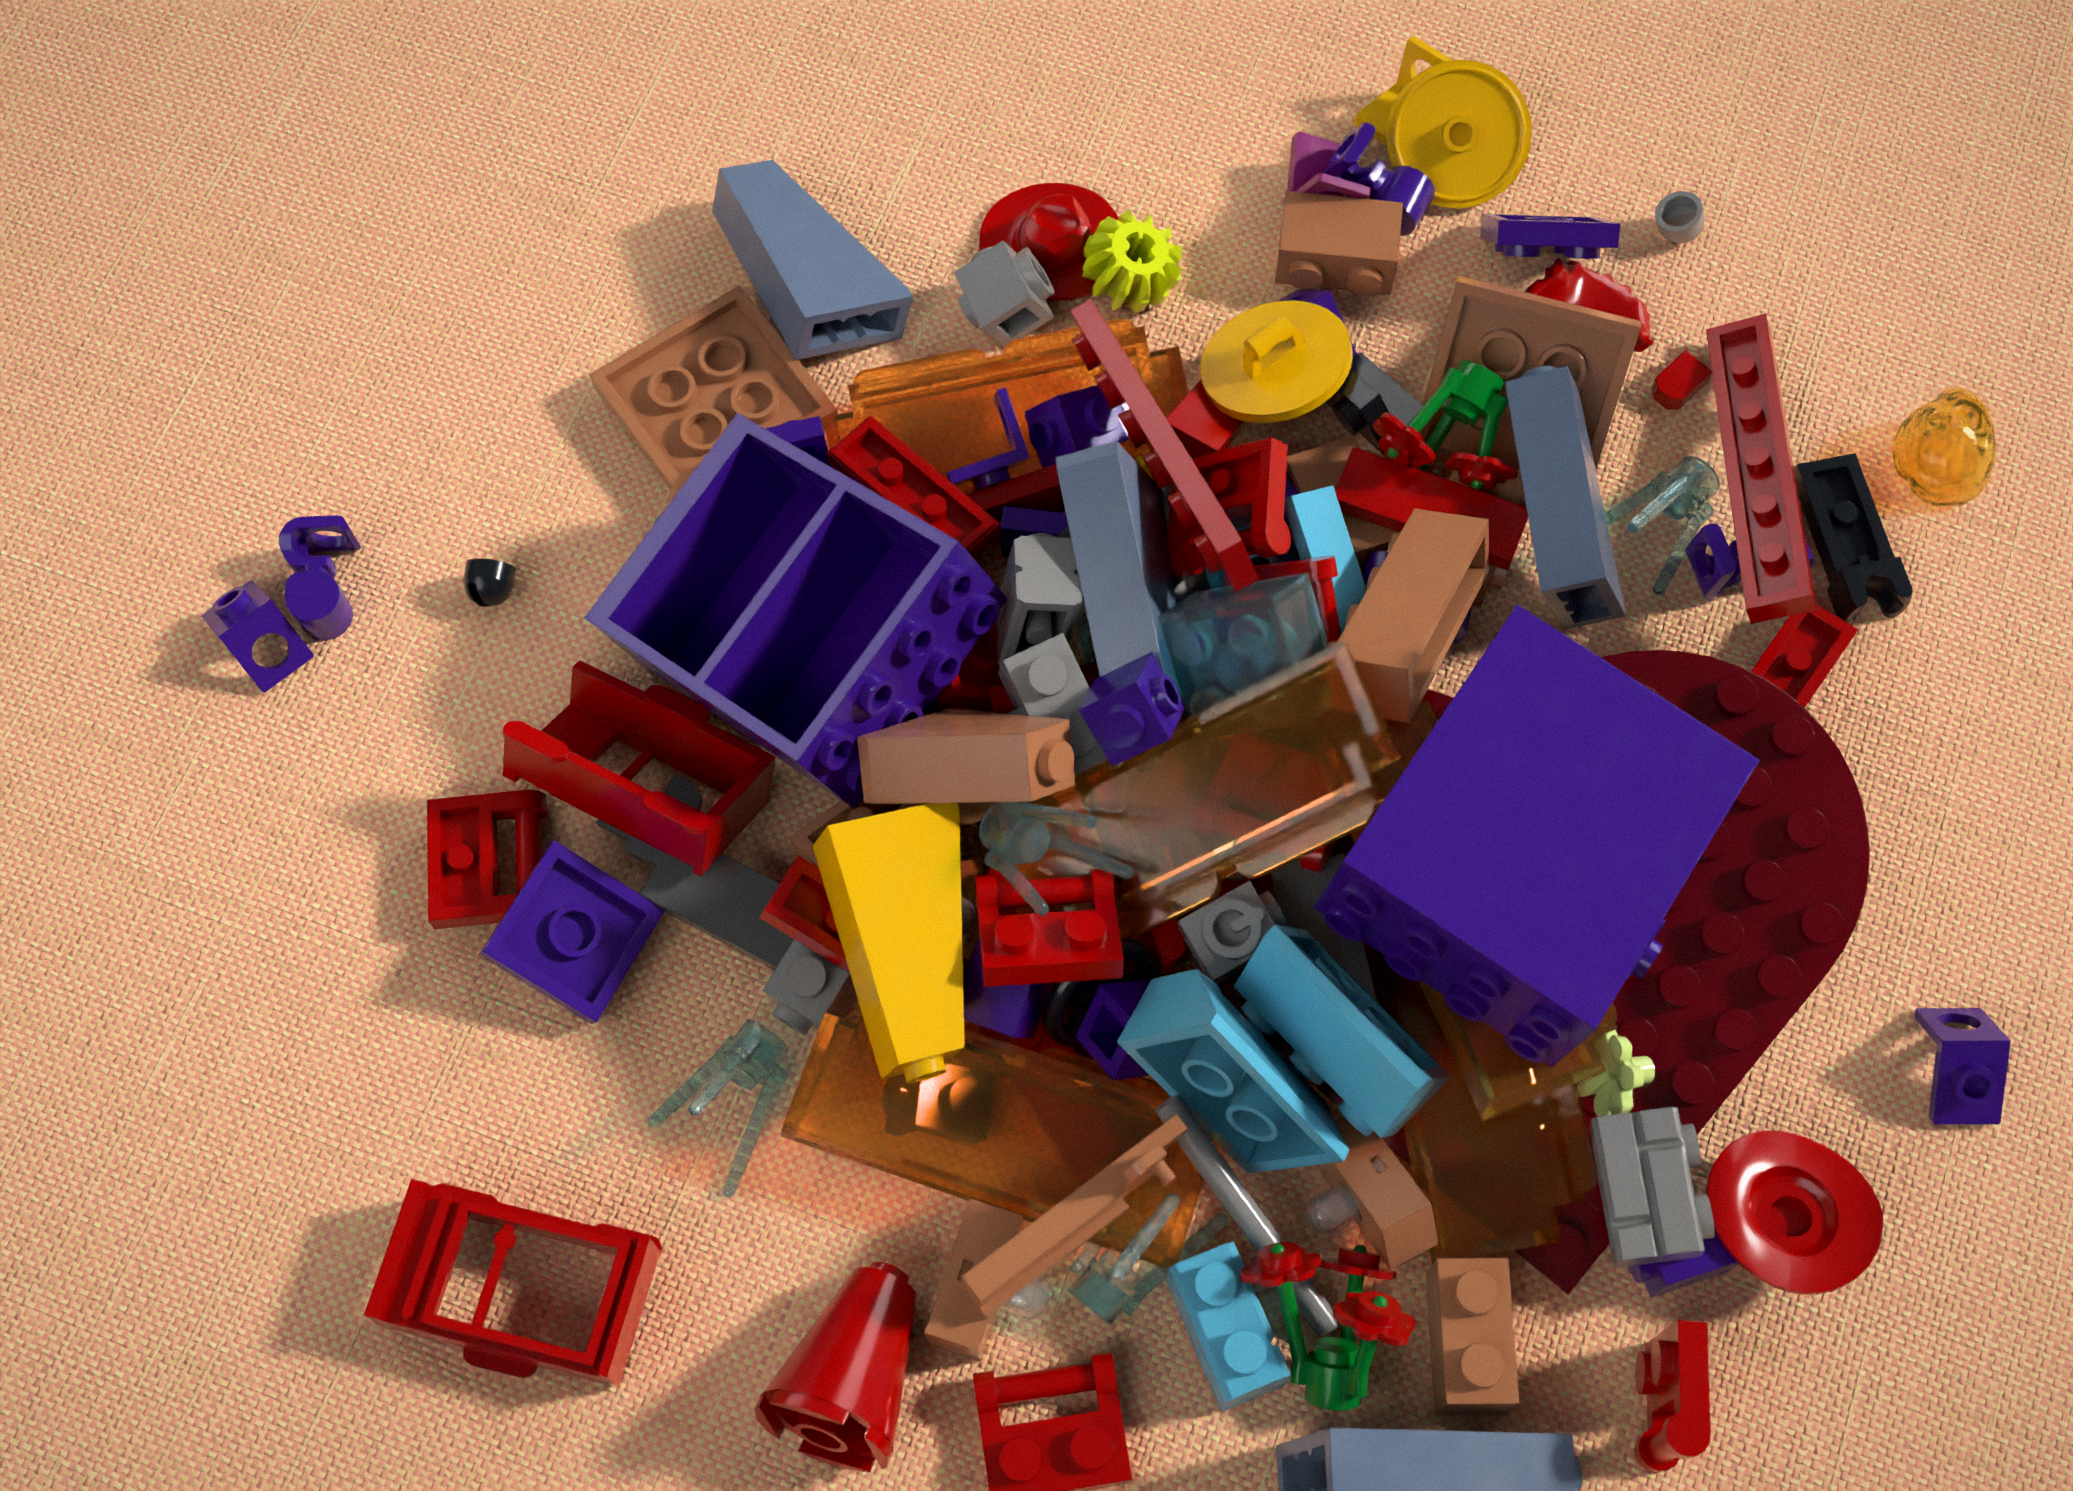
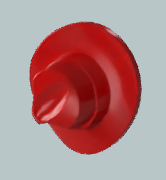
(1055, 226)
(1794, 1212)

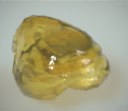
(1944, 461)

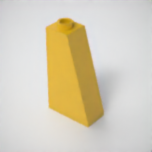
(900, 928)

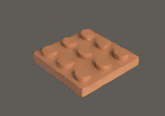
(1525, 331)
(699, 373)

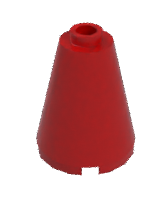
(848, 1373)

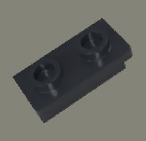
(1367, 396)

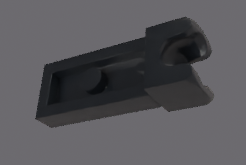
(1851, 538)

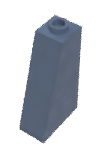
(806, 265)
(1563, 498)
(1119, 554)
(1428, 1461)

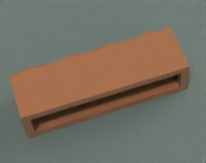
(1416, 606)

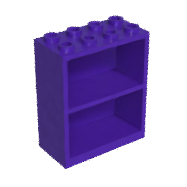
(797, 604)
(1537, 839)

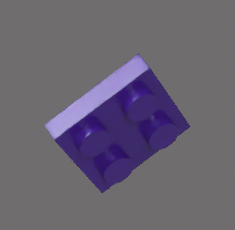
(1568, 234)
(572, 932)

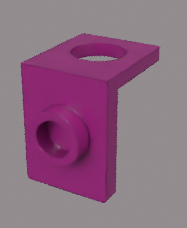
(1308, 161)

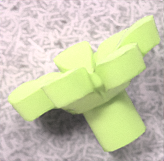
(1622, 1075)

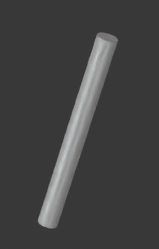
(1243, 1208)

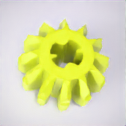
(1132, 262)

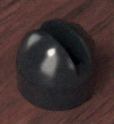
(488, 581)

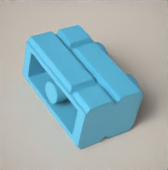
(1227, 1326)

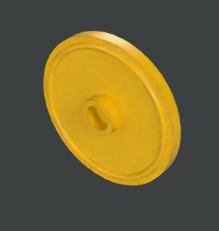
(1462, 130)
(1276, 361)

